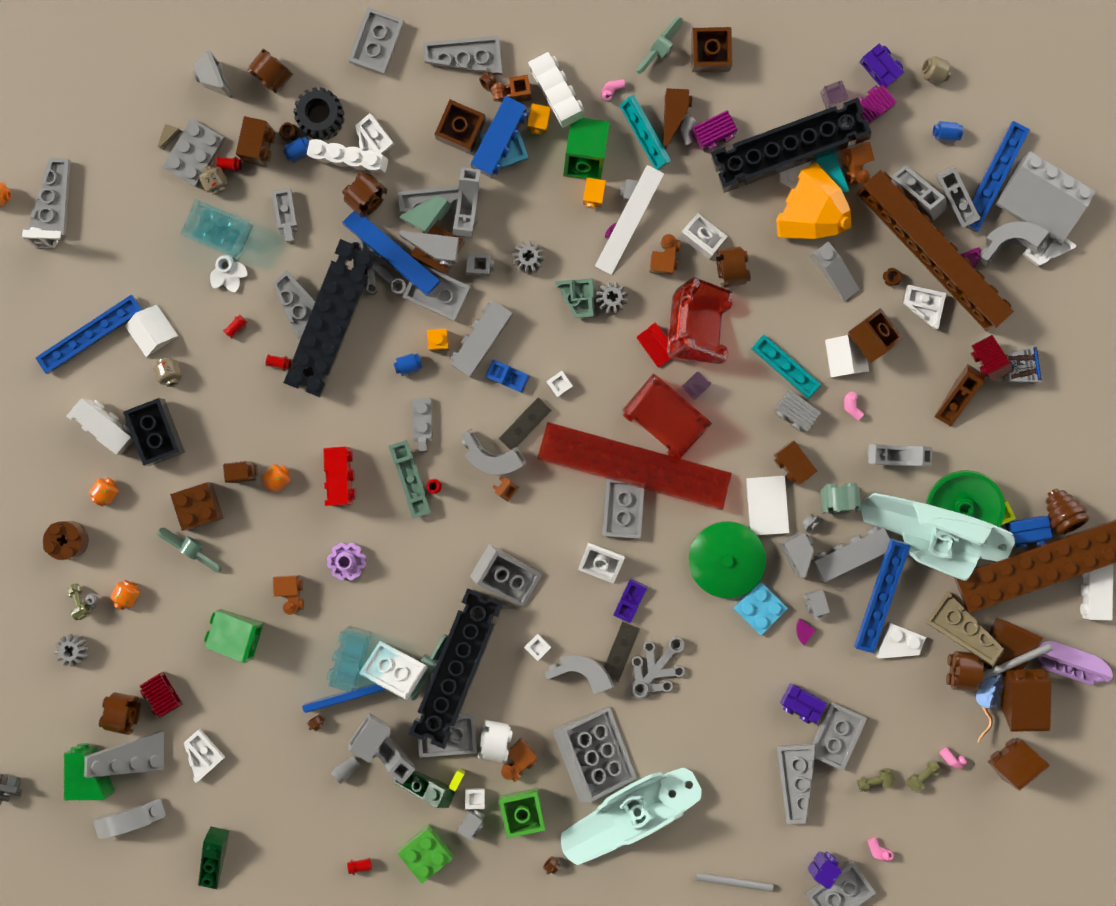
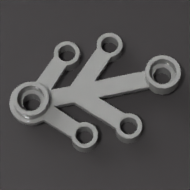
(380, 270)
(655, 670)

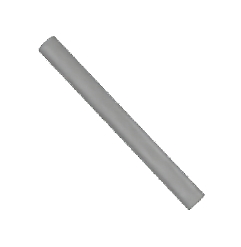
(1017, 661)
(734, 882)

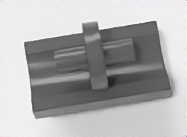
(11, 787)

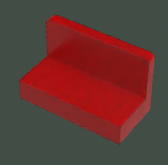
(655, 344)

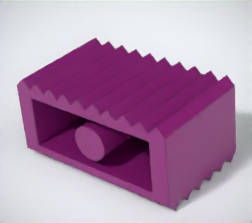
(876, 103)
(715, 130)

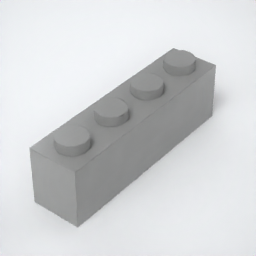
(481, 339)
(852, 554)

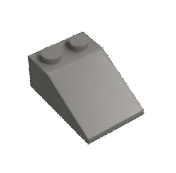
(505, 575)

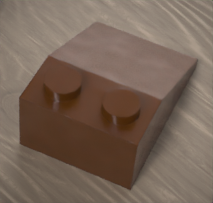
(1017, 763)

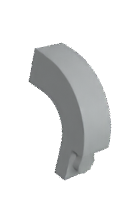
(466, 202)
(1018, 233)
(899, 455)
(491, 462)
(591, 669)
(395, 760)
(129, 820)

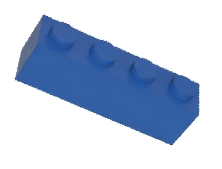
(498, 137)

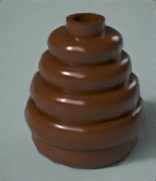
(1065, 512)

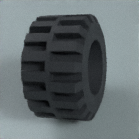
(311, 100)

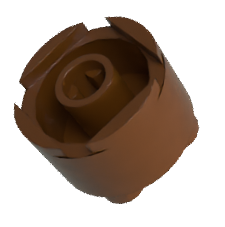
(270, 71)
(364, 194)
(732, 266)
(54, 540)
(965, 671)
(120, 713)

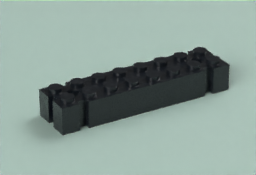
(791, 145)
(330, 318)
(456, 669)

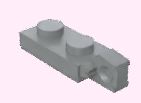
(285, 213)
(422, 422)

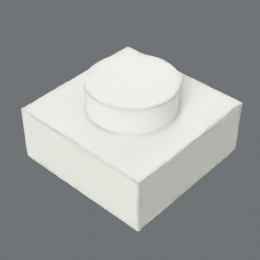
(559, 383)
(537, 647)
(475, 798)

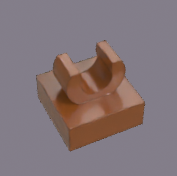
(506, 489)

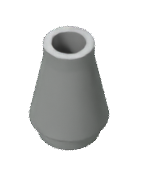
(344, 770)

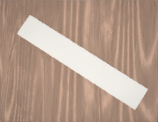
(629, 219)

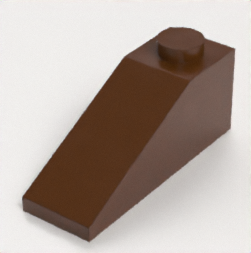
(675, 110)
(960, 395)

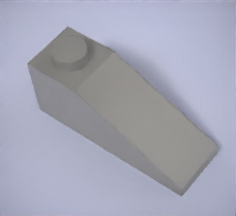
(922, 193)
(957, 196)
(436, 246)
(835, 271)

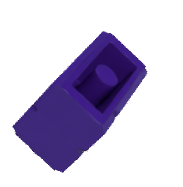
(882, 65)
(802, 703)
(824, 869)

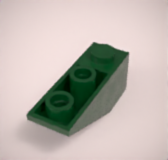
(428, 789)
(213, 857)

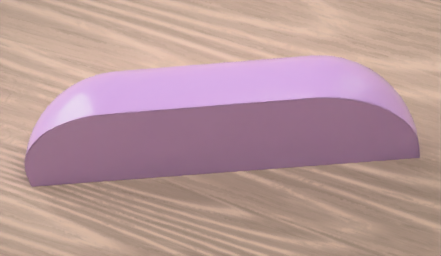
(1075, 664)

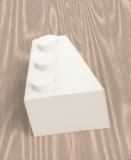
(102, 425)

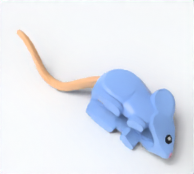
(988, 697)

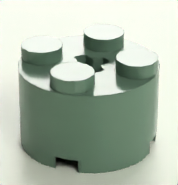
(840, 499)

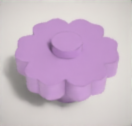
(346, 561)

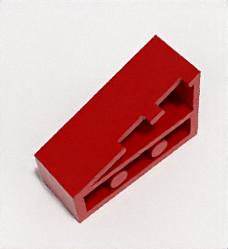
(339, 476)

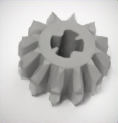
(523, 252)
(607, 302)
(65, 647)

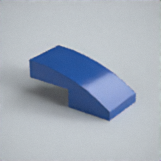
(507, 376)

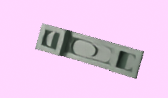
(410, 479)

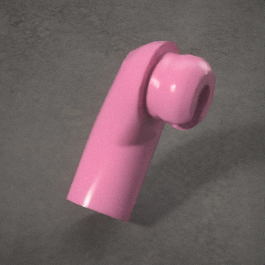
(610, 88)
(850, 405)
(951, 760)
(879, 852)

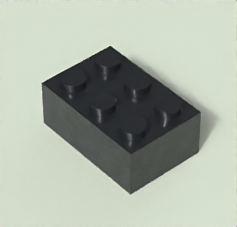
(153, 432)

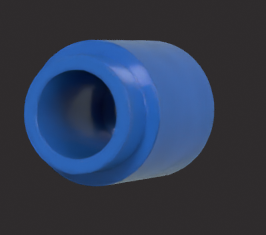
(947, 131)
(296, 149)
(408, 364)

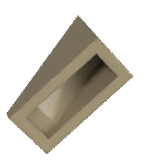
(168, 134)

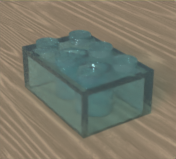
(217, 229)
(349, 658)

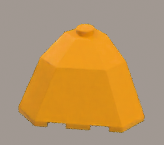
(814, 207)

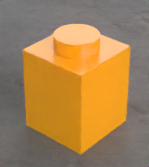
(539, 119)
(593, 193)
(438, 339)

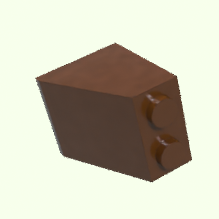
(1014, 641)
(1027, 700)

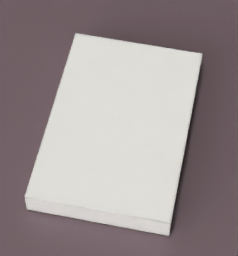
(767, 505)
(393, 670)

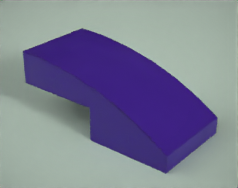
(630, 600)

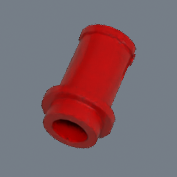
(229, 163)
(238, 323)
(278, 362)
(438, 484)
(359, 866)

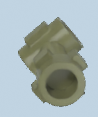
(81, 609)
(886, 779)
(916, 783)

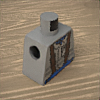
(1024, 366)

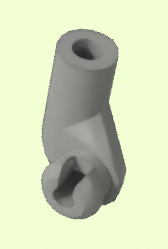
(685, 129)
(91, 599)

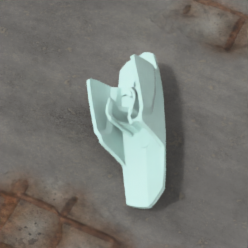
(937, 535)
(631, 815)

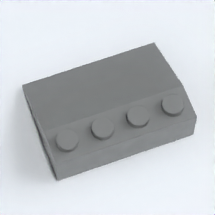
(1045, 196)
(594, 755)

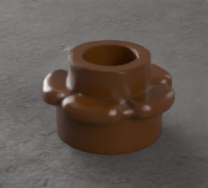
(487, 80)
(283, 131)
(892, 272)
(316, 723)
(551, 865)

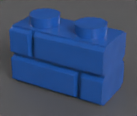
(1030, 530)

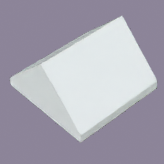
(703, 236)
(151, 330)
(845, 357)
(601, 562)

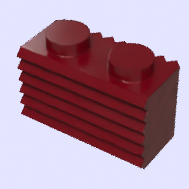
(991, 357)
(160, 695)

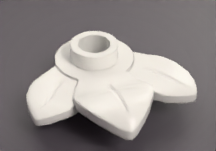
(228, 277)

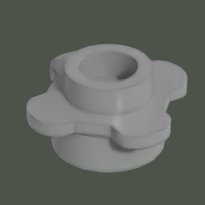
(810, 523)

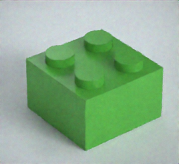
(522, 813)
(425, 854)

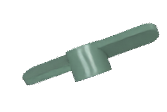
(662, 45)
(189, 547)
(430, 662)

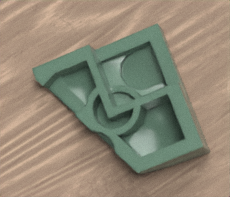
(427, 213)
(579, 296)

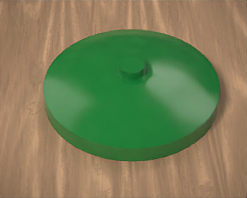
(970, 495)
(727, 559)

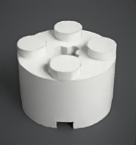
(494, 741)

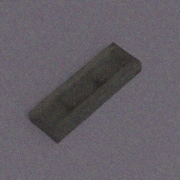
(525, 424)
(621, 650)

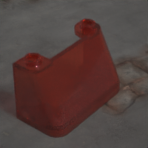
(697, 322)
(666, 416)

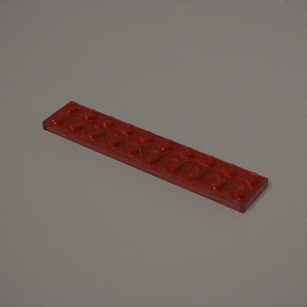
(634, 466)

